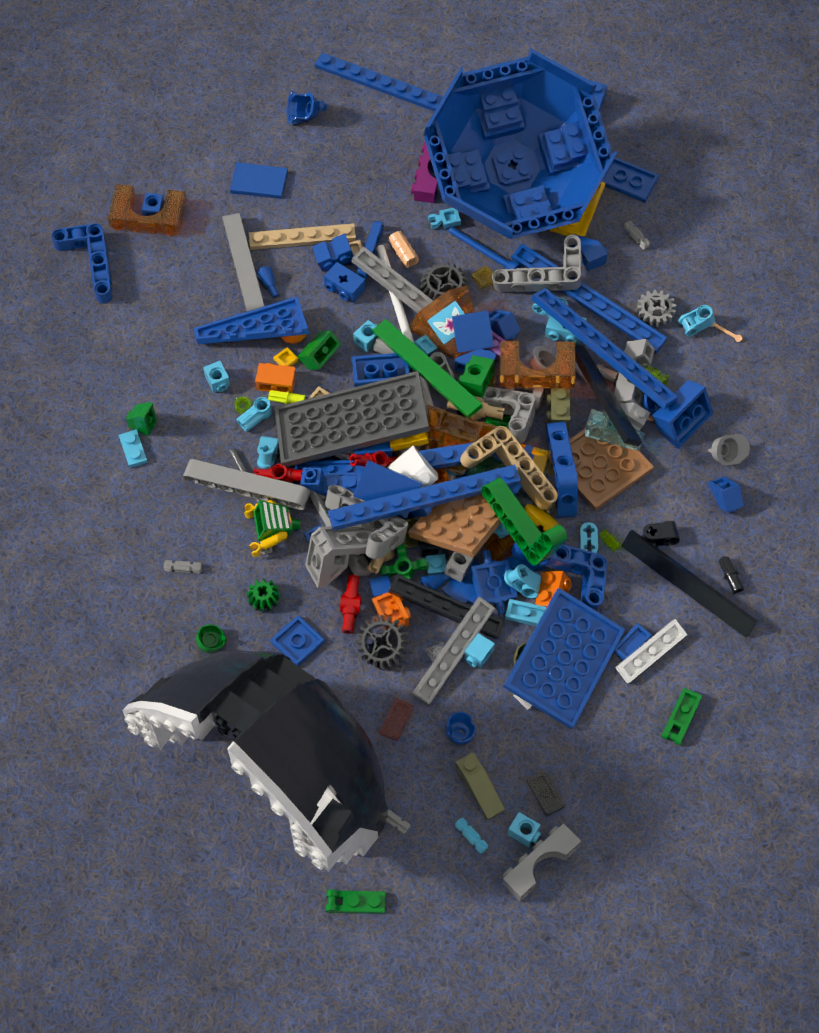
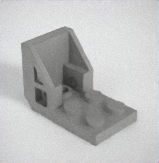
(327, 544)

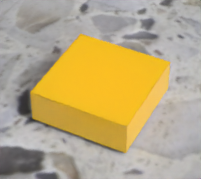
(286, 357)

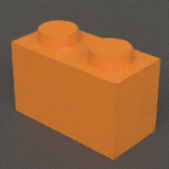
(275, 378)

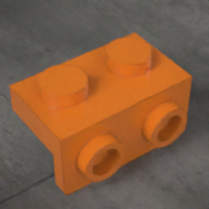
(549, 583)
(391, 605)

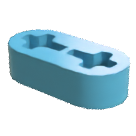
(593, 539)

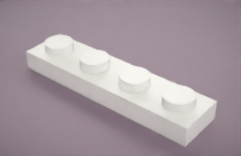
(651, 651)

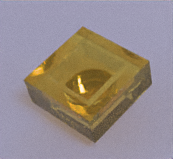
(483, 277)

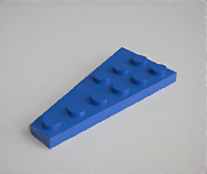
(270, 321)

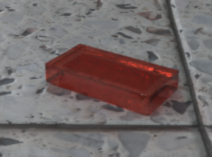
(396, 719)

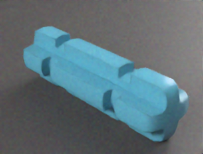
(471, 835)

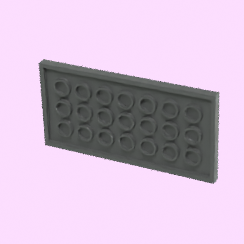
(351, 419)

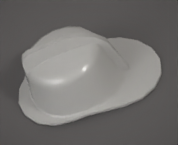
(542, 358)
(731, 447)

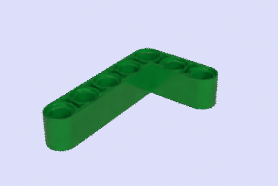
(517, 522)

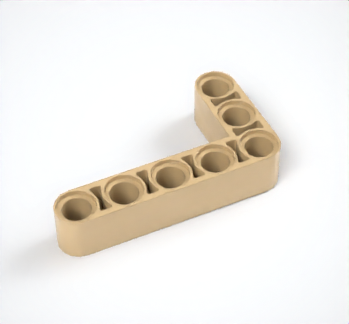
(520, 457)

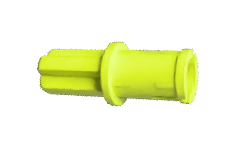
(285, 397)

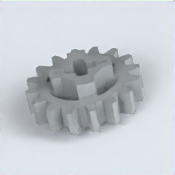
(657, 311)

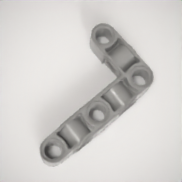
(550, 278)
(518, 405)
(386, 532)

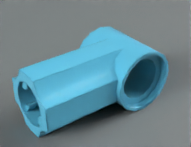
(254, 414)

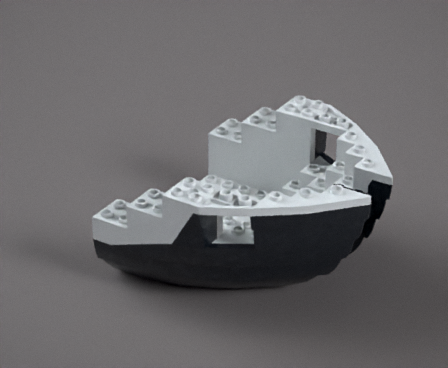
(286, 737)

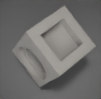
(456, 570)

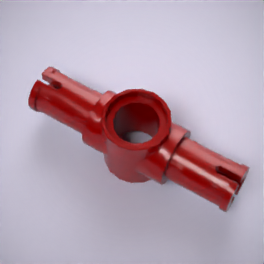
(378, 457)
(290, 475)
(350, 604)

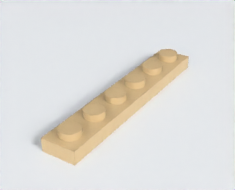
(299, 236)

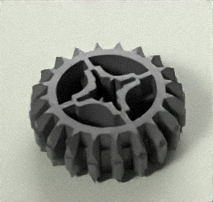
(439, 277)
(376, 649)

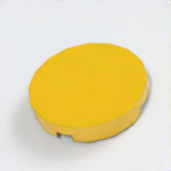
(540, 517)

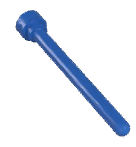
(507, 264)

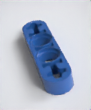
(372, 241)

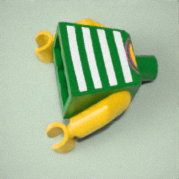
(272, 524)

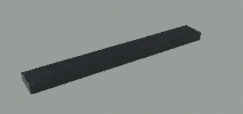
(606, 397)
(689, 583)

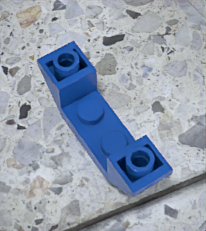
(318, 482)

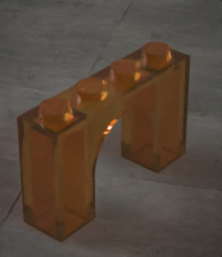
(165, 221)
(558, 375)

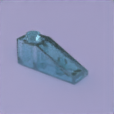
(601, 428)

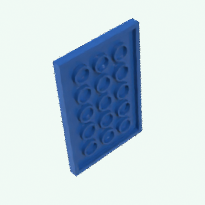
(564, 658)

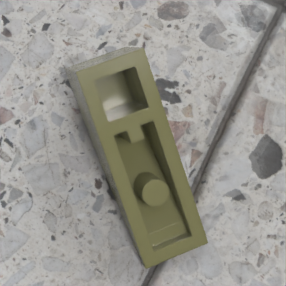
(479, 785)

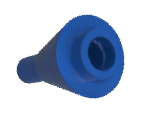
(266, 277)
(434, 581)

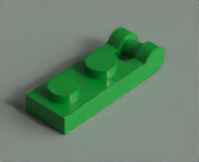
(682, 715)
(356, 902)

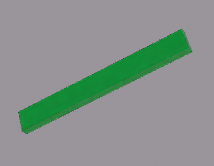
(427, 368)

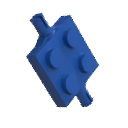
(490, 582)

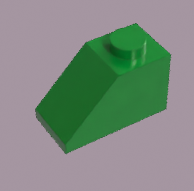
(142, 418)

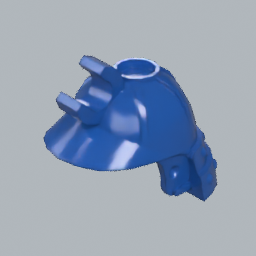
(303, 107)

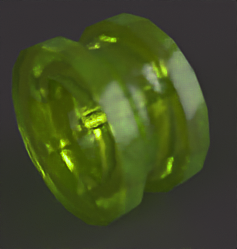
(238, 402)

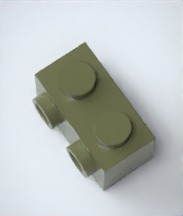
(559, 406)

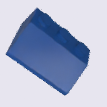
(377, 368)
(684, 416)

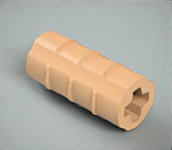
(403, 249)

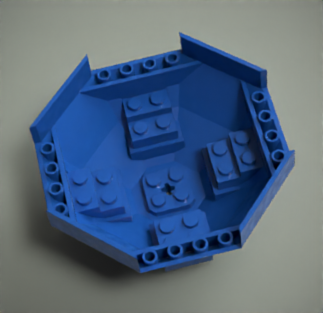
(527, 117)

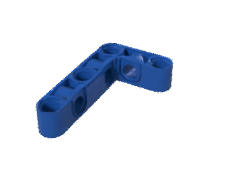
(93, 238)
(563, 468)
(581, 563)

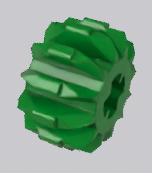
(263, 601)

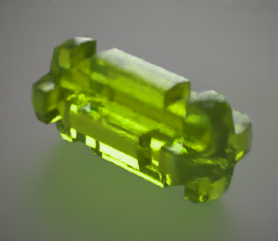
(609, 540)

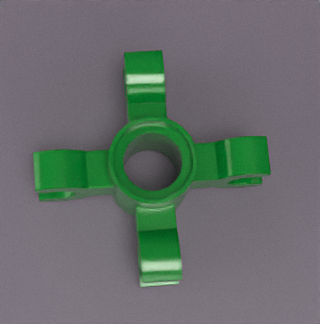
(421, 564)

